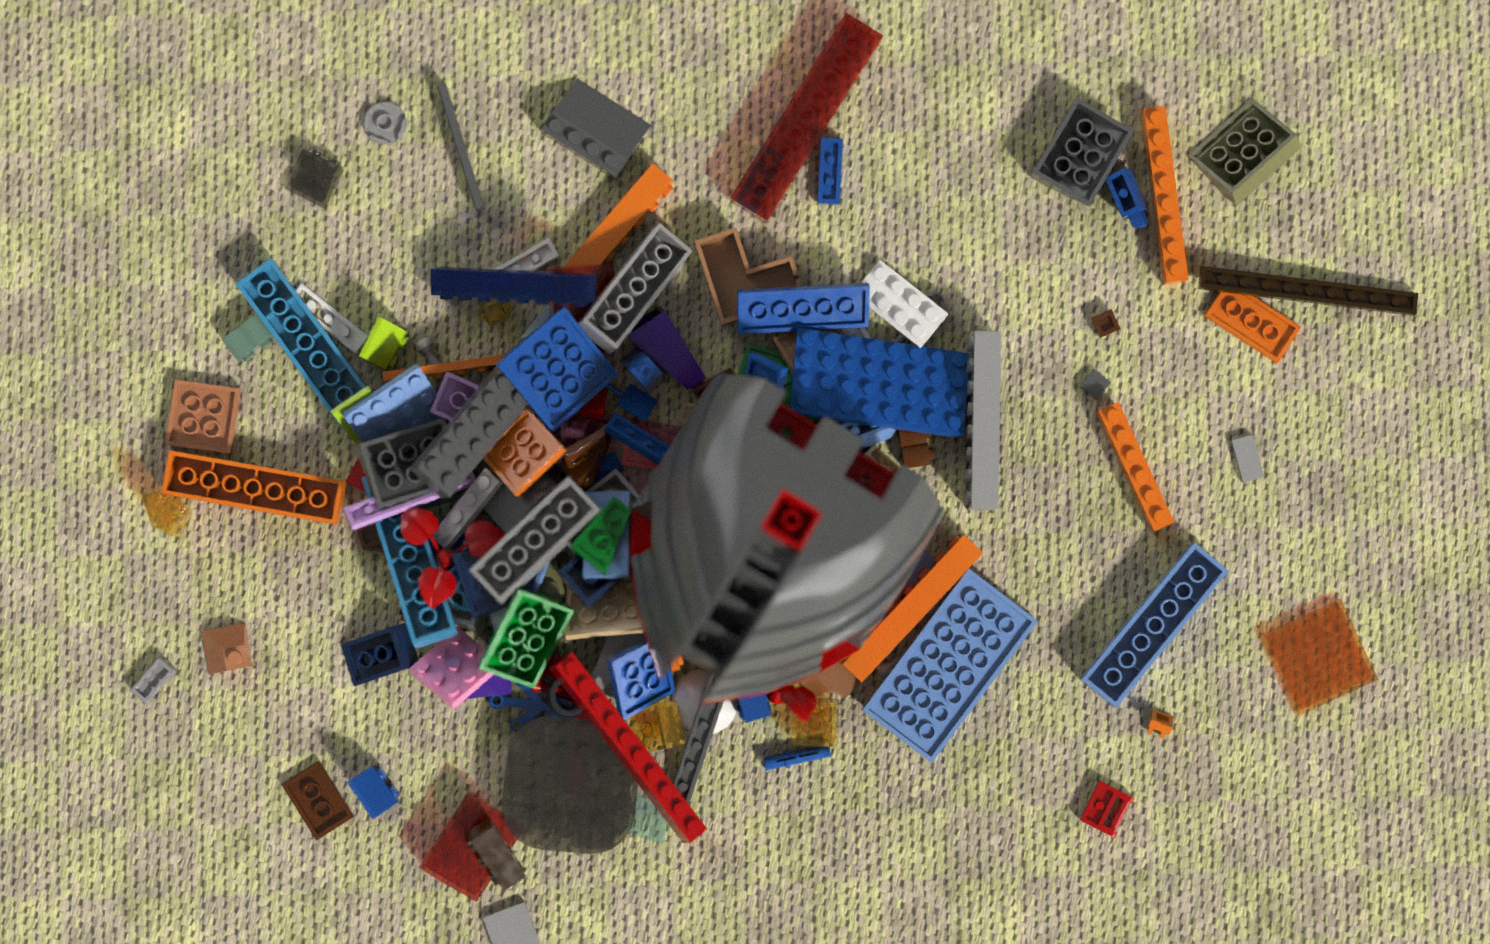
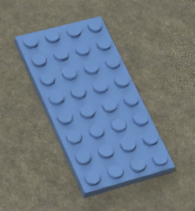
(949, 665)

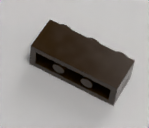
(495, 854)

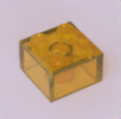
(821, 726)

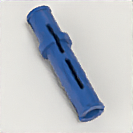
(771, 761)

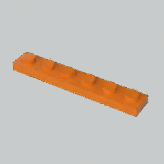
(459, 368)

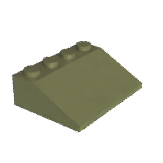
(1245, 151)

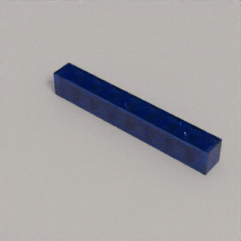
(514, 284)

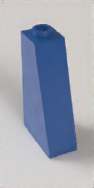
(643, 370)

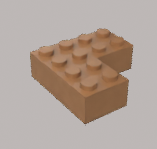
(729, 271)

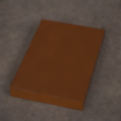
(317, 800)

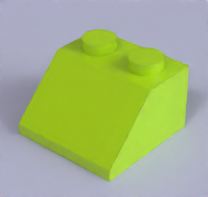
(384, 344)

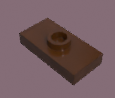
(584, 449)

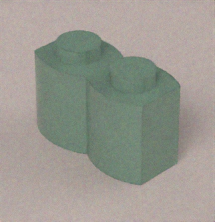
(248, 338)

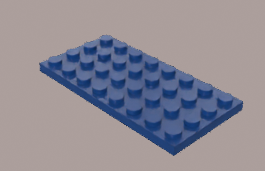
(879, 383)

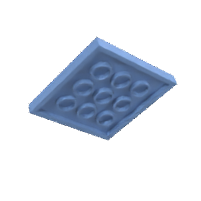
(394, 406)

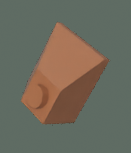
(227, 648)

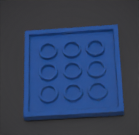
(557, 369)

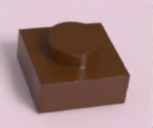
(1105, 323)

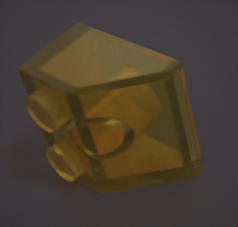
(658, 726)

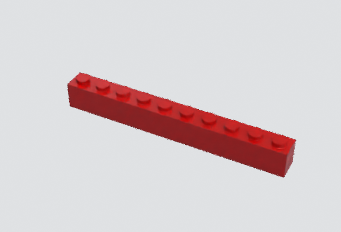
(628, 748)

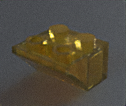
(166, 516)

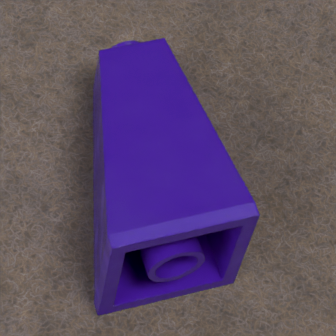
(663, 343)

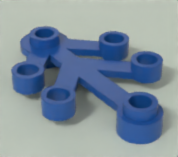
(534, 705)

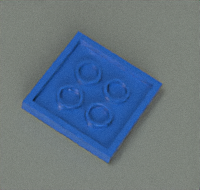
(637, 681)

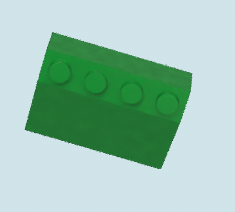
(526, 637)

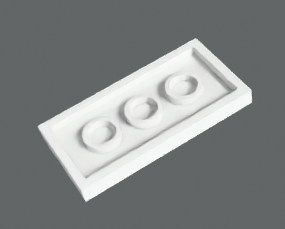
(903, 304)

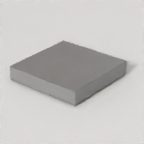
(511, 926)

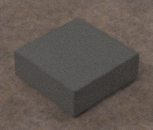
(1095, 384)

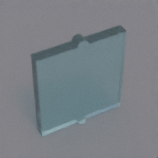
(648, 822)

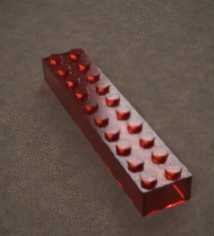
(806, 118)

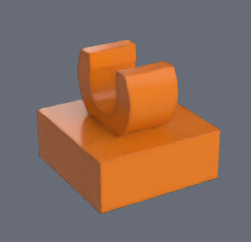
(1161, 722)

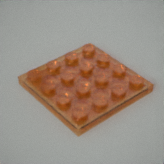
(1318, 657)

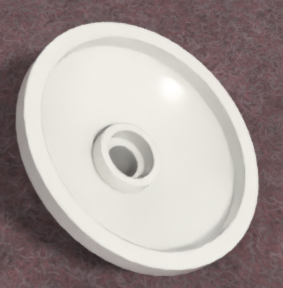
(688, 697)

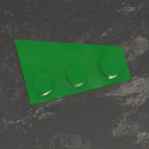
(602, 535)

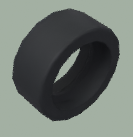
(553, 705)

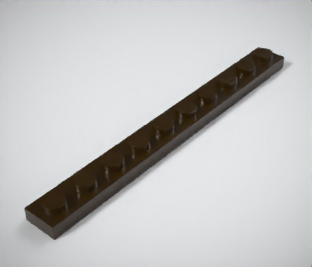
(1308, 291)

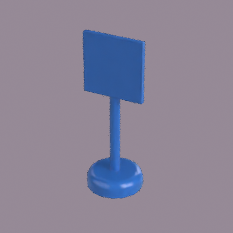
(634, 401)

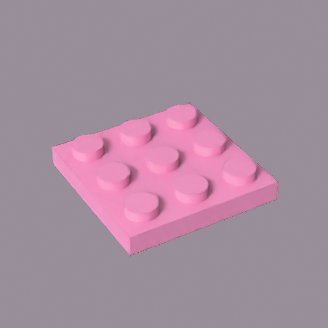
(452, 668)

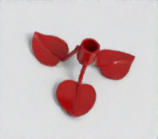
(435, 584)
(798, 700)

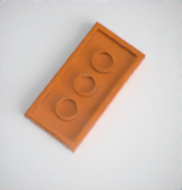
(1253, 323)

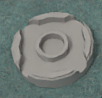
(386, 130)

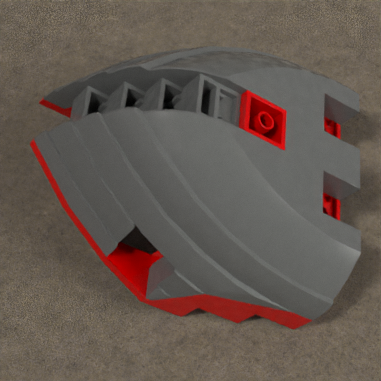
(767, 545)

